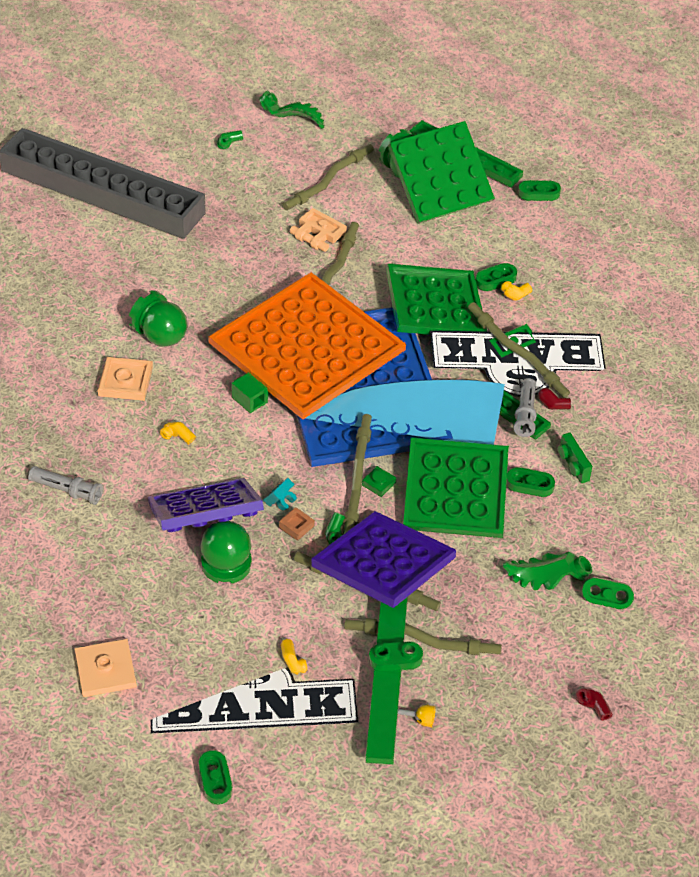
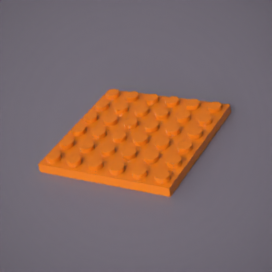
(307, 344)

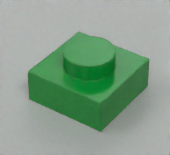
(379, 481)

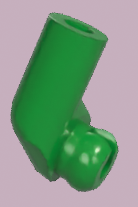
(228, 138)
(333, 529)

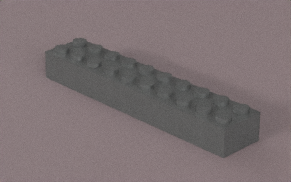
(103, 182)

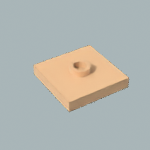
(125, 378)
(105, 667)

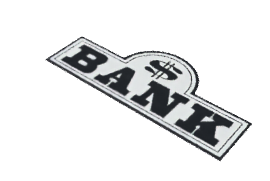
(554, 350)
(266, 703)

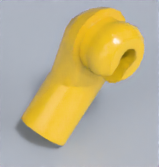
(515, 293)
(177, 429)
(289, 655)

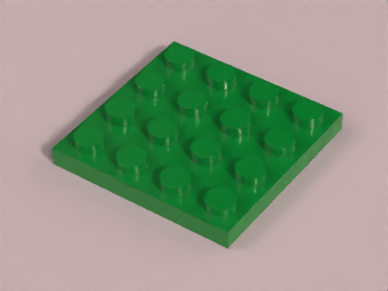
(441, 172)
(432, 299)
(456, 487)

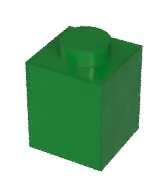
(249, 392)

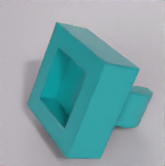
(280, 493)

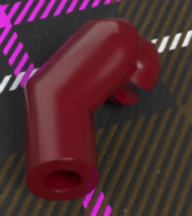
(552, 402)
(594, 700)

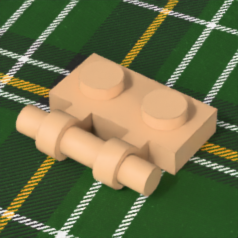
(321, 225)

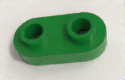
(539, 190)
(493, 277)
(530, 482)
(607, 595)
(396, 656)
(216, 778)

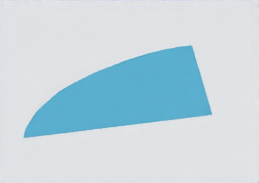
(461, 406)

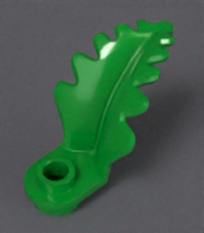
(270, 103)
(548, 570)

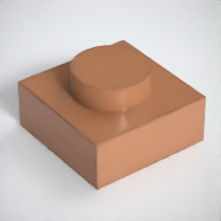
(296, 523)

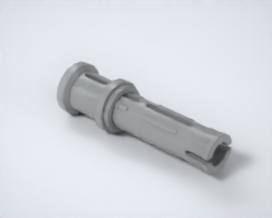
(525, 413)
(75, 487)

